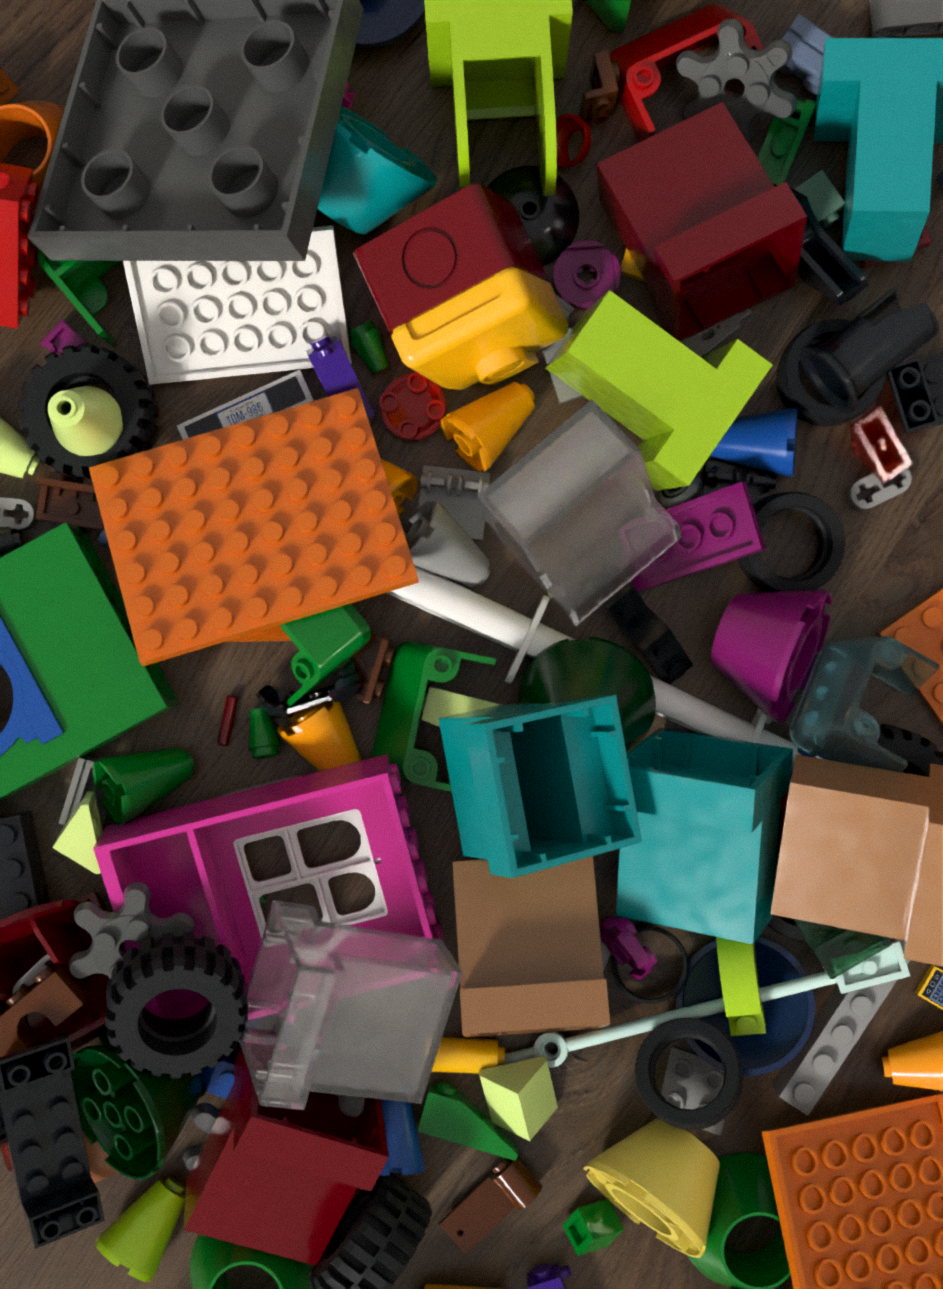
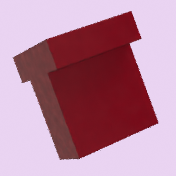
(702, 221)
(282, 1173)

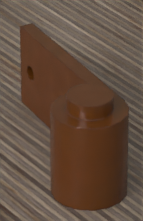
(490, 1202)

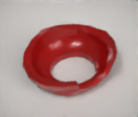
(565, 127)

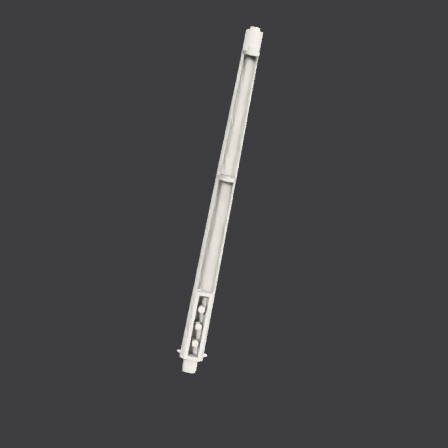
(531, 637)

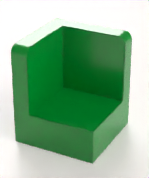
(592, 1227)

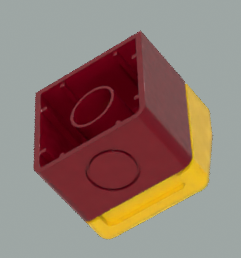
(463, 290)

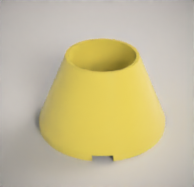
(661, 1180)

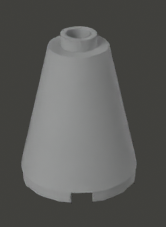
(444, 547)

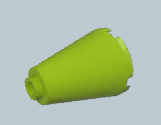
(144, 1230)

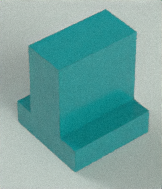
(889, 109)
(540, 783)
(705, 833)

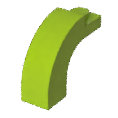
(740, 987)

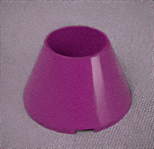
(771, 645)

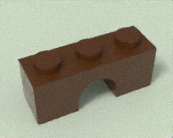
(54, 995)

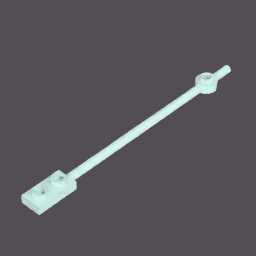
(878, 969)

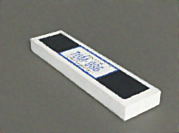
(268, 399)

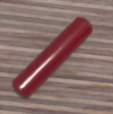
(227, 720)

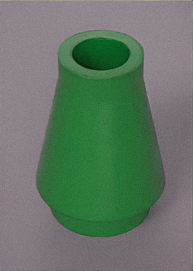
(369, 345)
(262, 735)

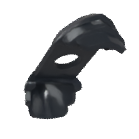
(345, 686)

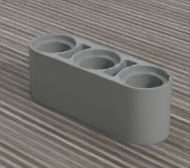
(905, 17)

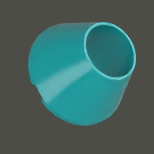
(369, 176)

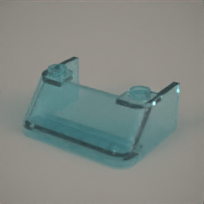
(829, 715)

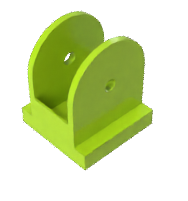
(501, 67)

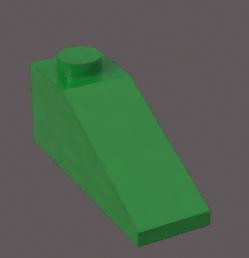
(457, 1119)

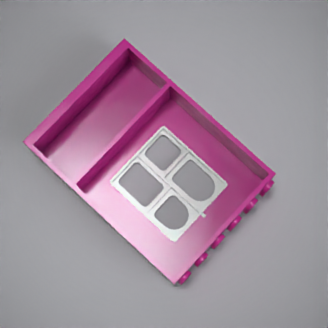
(200, 868)

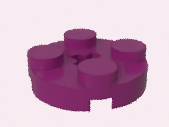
(571, 263)
(624, 947)

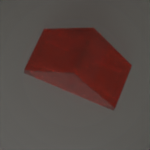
(878, 445)

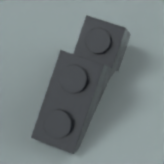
(824, 263)
(647, 633)

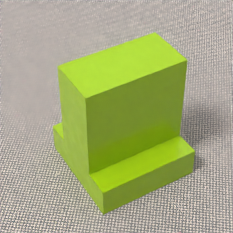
(658, 386)

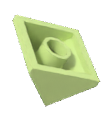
(82, 834)
(520, 1095)

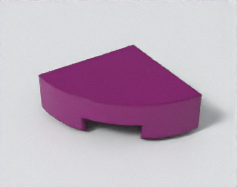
(62, 336)

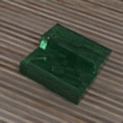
(840, 948)

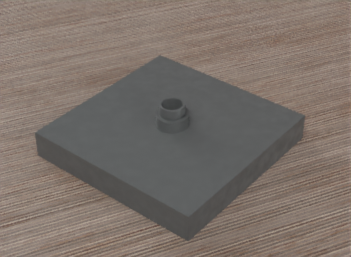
(197, 131)

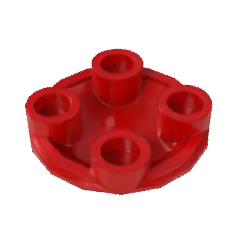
(412, 407)

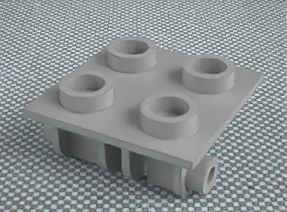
(458, 494)
(692, 1083)

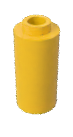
(468, 1055)

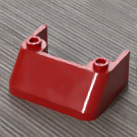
(645, 56)

